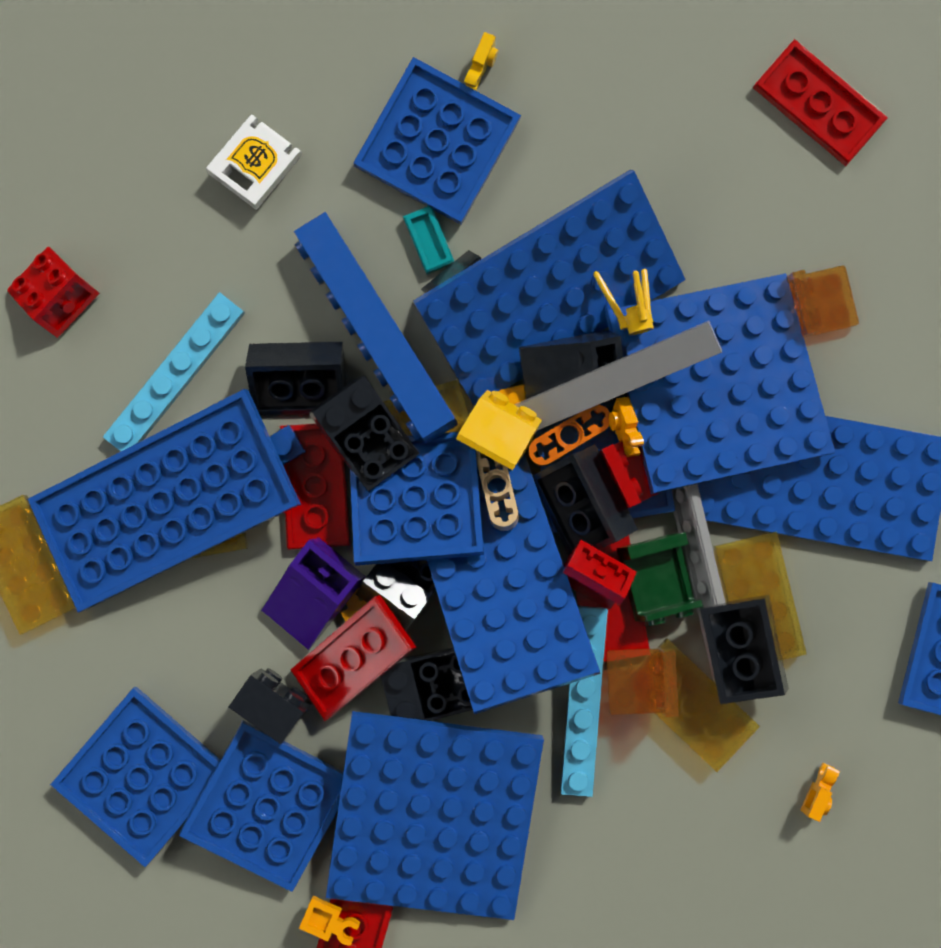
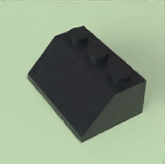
(294, 375)
(584, 501)
(745, 650)

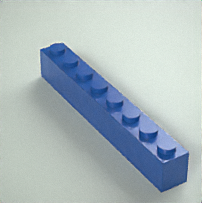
(376, 329)

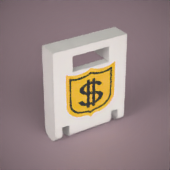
(257, 155)

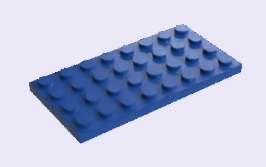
(545, 284)
(867, 495)
(164, 500)
(513, 605)

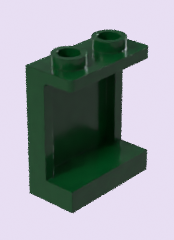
(661, 579)

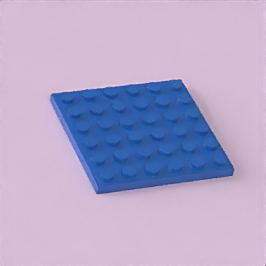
(738, 408)
(434, 815)

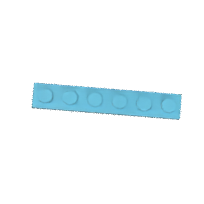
(174, 373)
(583, 713)

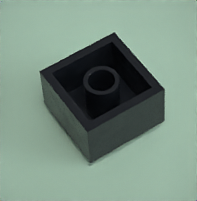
(270, 704)

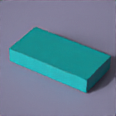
(428, 240)

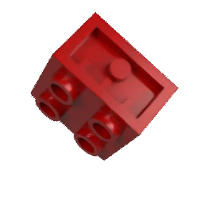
(52, 292)
(627, 474)
(598, 575)

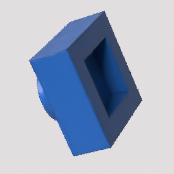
(287, 445)

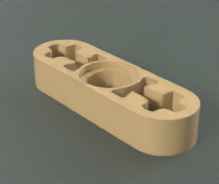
(493, 508)

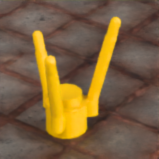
(638, 317)

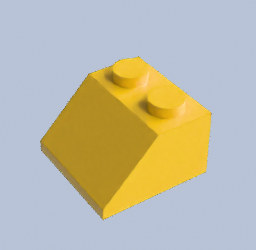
(499, 428)

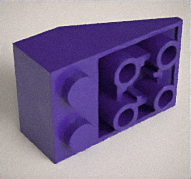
(312, 592)

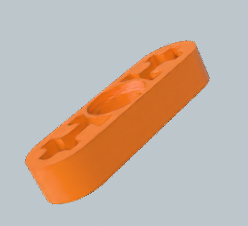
(544, 439)

